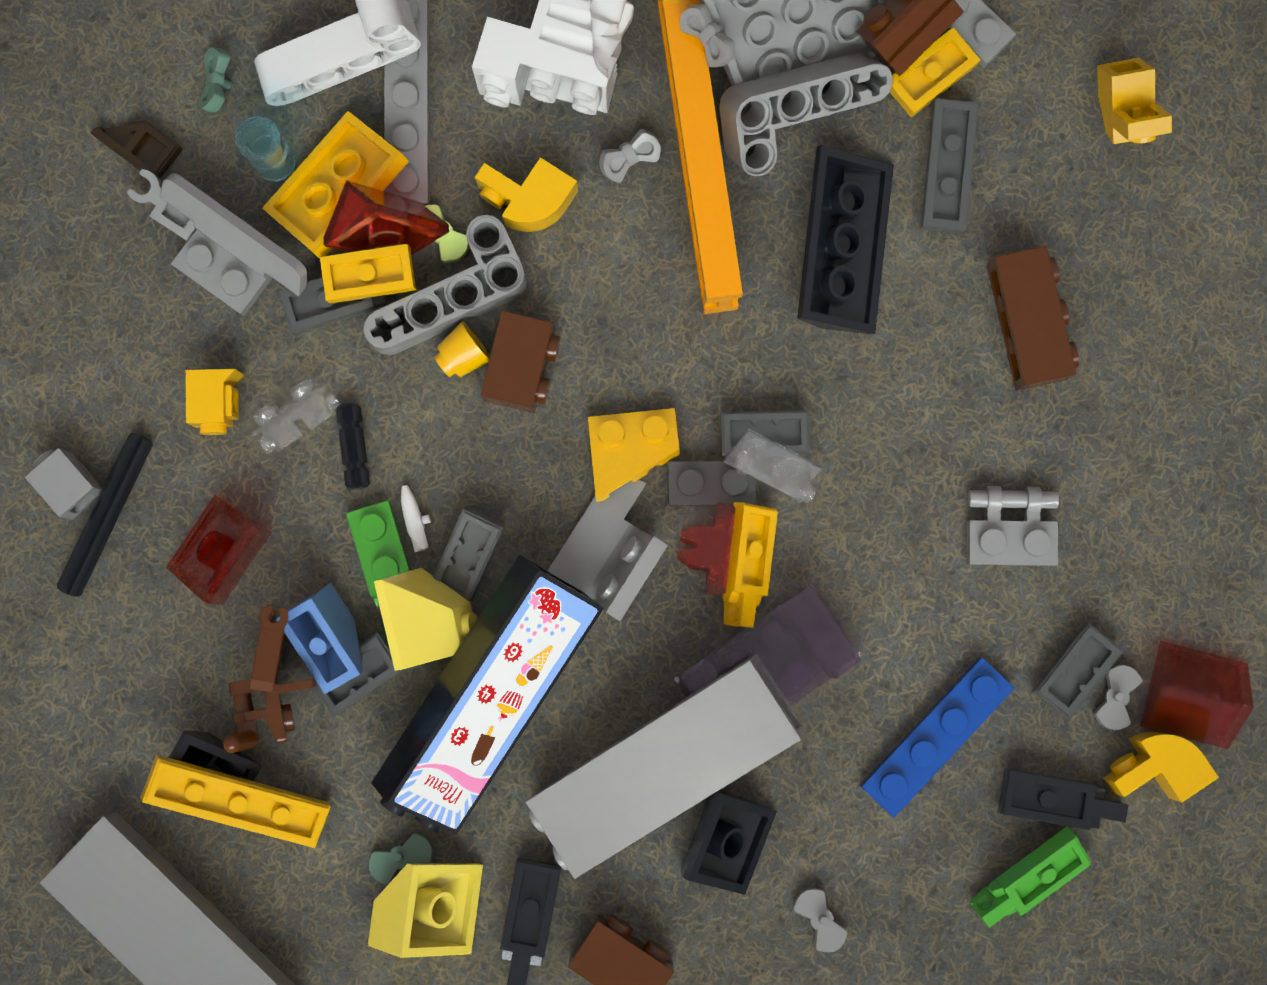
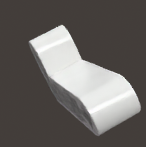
(338, 51)

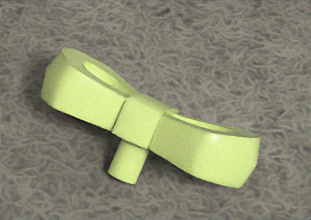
(452, 245)

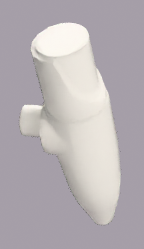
(414, 520)

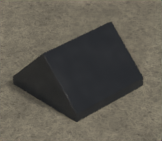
(727, 842)

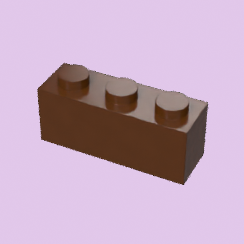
(1032, 318)

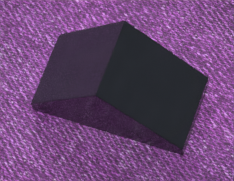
(208, 752)

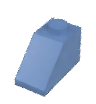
(325, 638)

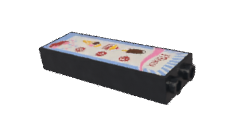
(485, 697)

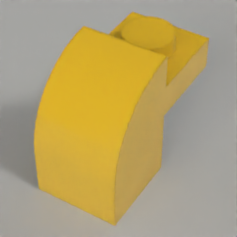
(1129, 103)
(535, 203)
(1169, 758)

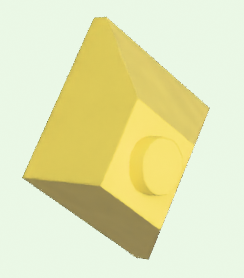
(422, 617)
(427, 910)

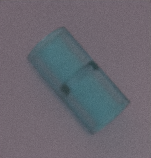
(266, 149)

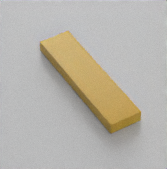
(235, 801)

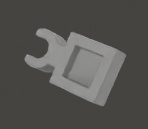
(163, 211)

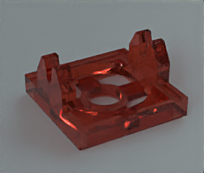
(711, 549)

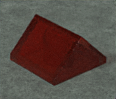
(379, 219)
(218, 551)
(1198, 695)

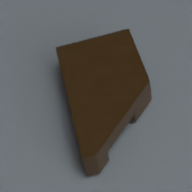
(140, 145)

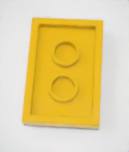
(312, 191)

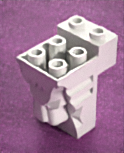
(562, 56)

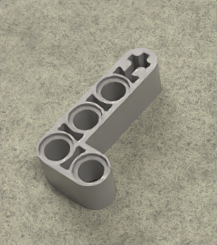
(853, 83)
(443, 293)

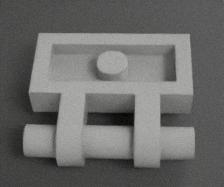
(1012, 542)

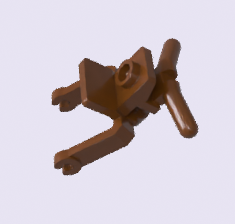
(264, 678)

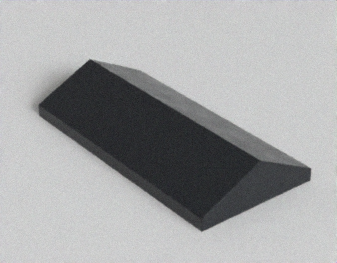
(845, 241)

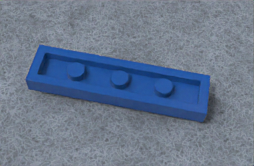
(937, 737)

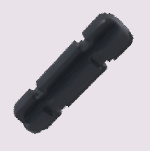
(352, 446)

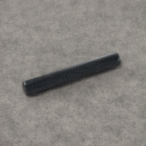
(104, 515)

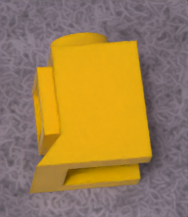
(212, 399)

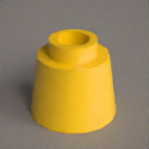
(461, 352)

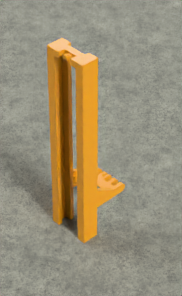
(701, 162)

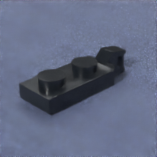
(1057, 800)
(529, 917)

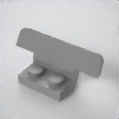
(227, 252)
(608, 554)

